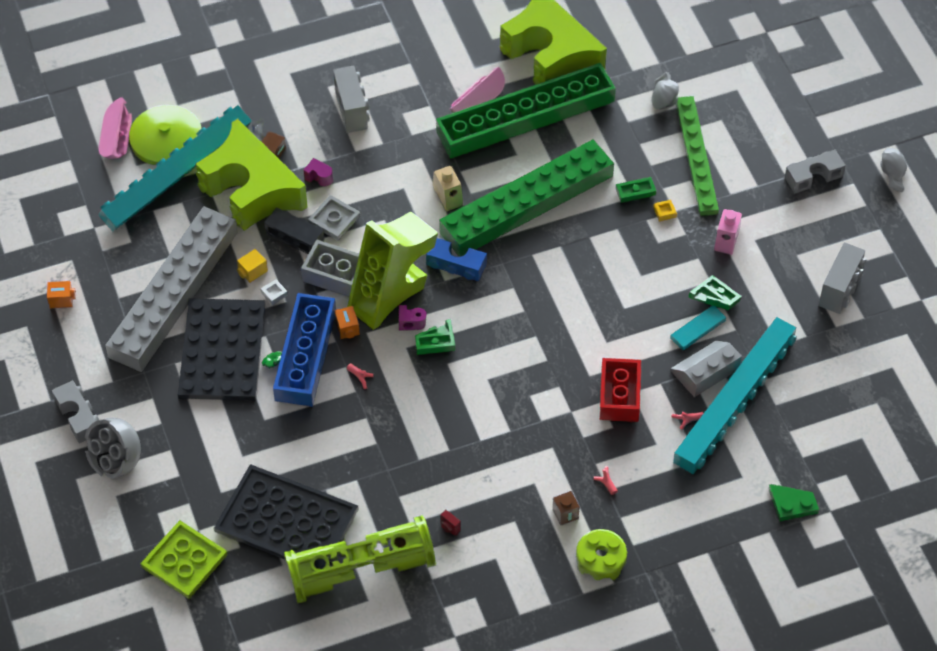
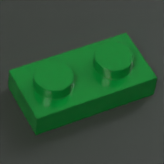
(635, 189)

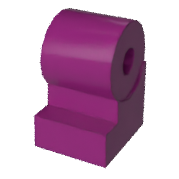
(319, 172)
(411, 319)

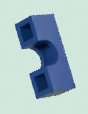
(469, 266)

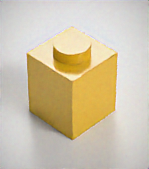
(252, 266)

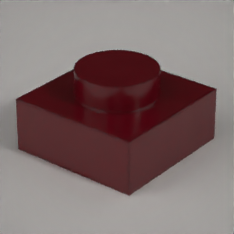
(450, 522)

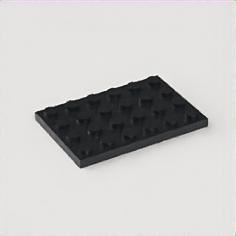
(222, 349)
(284, 515)

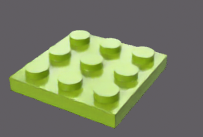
(184, 559)

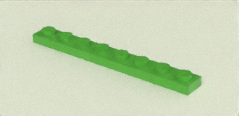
(697, 156)

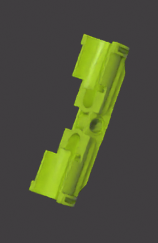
(311, 581)

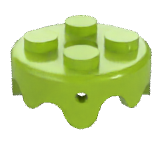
(601, 566)

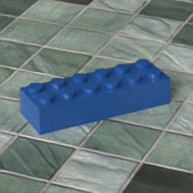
(304, 350)

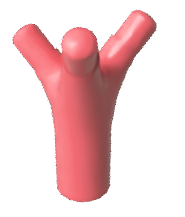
(361, 374)
(687, 418)
(606, 480)

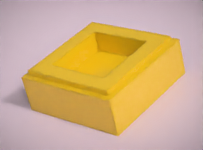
(665, 210)

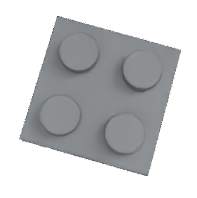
(334, 217)

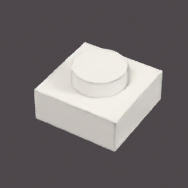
(274, 292)

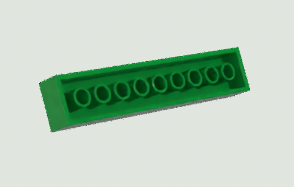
(525, 110)
(526, 197)

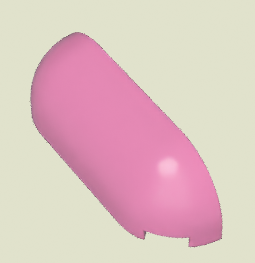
(482, 91)
(115, 130)

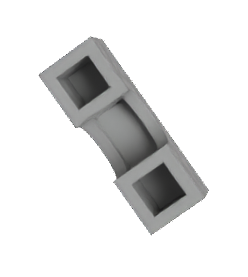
(827, 164)
(70, 398)

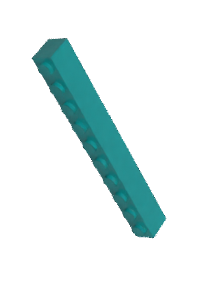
(170, 170)
(734, 396)

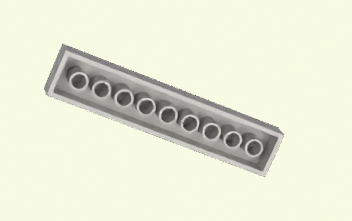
(171, 288)

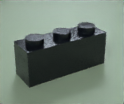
(293, 230)

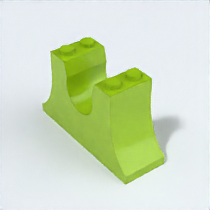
(559, 36)
(250, 164)
(386, 267)

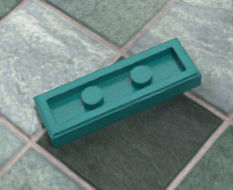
(698, 327)

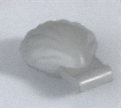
(665, 92)
(895, 167)

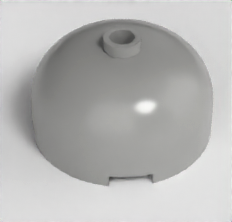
(119, 440)

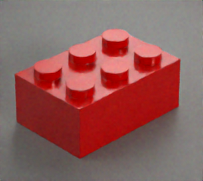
(620, 389)

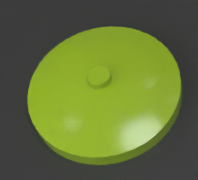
(161, 131)

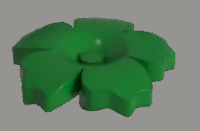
(272, 359)

